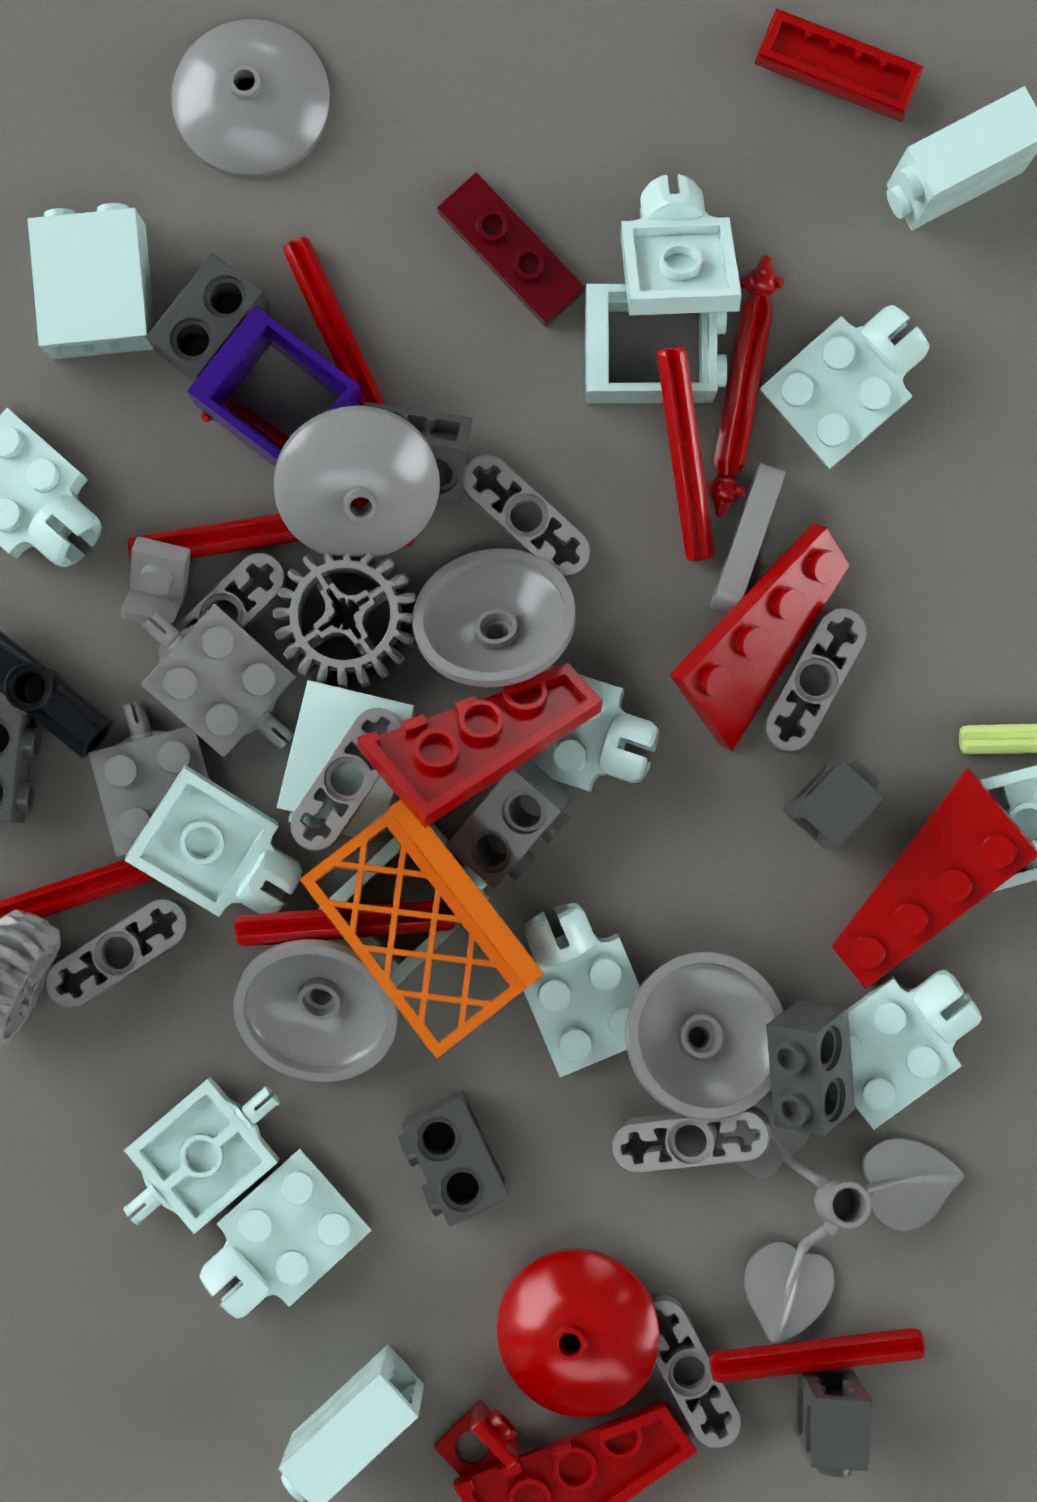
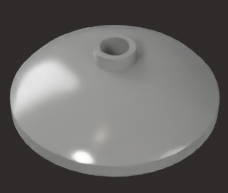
(258, 128)
(353, 456)
(491, 597)
(729, 1008)
(312, 1031)

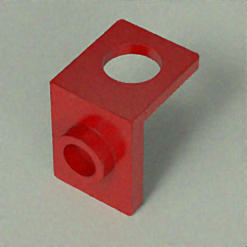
(492, 1429)

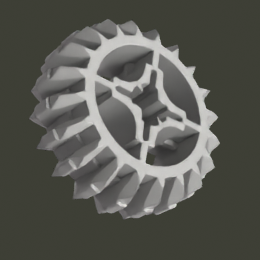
(324, 628)
(26, 956)

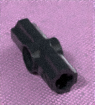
(61, 707)

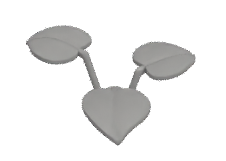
(903, 1192)

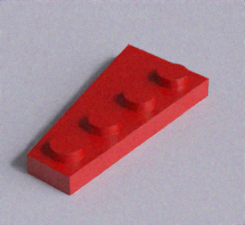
(755, 640)
(462, 751)
(943, 872)
(590, 1466)

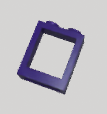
(239, 357)

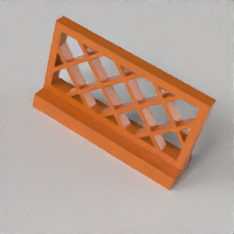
(461, 897)

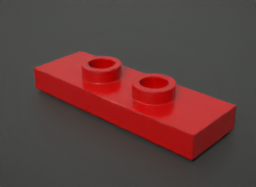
(839, 65)

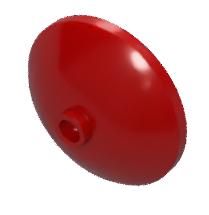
(598, 1303)

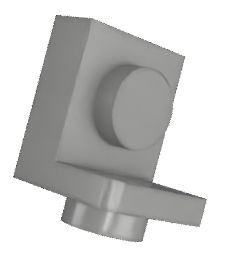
(156, 581)

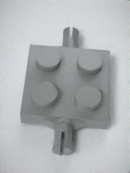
(218, 680)
(140, 772)

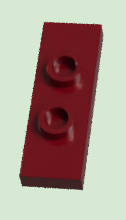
(510, 249)

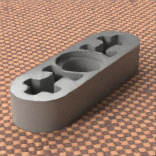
(507, 479)
(747, 538)
(241, 577)
(821, 639)
(312, 806)
(78, 962)
(650, 1130)
(720, 1398)

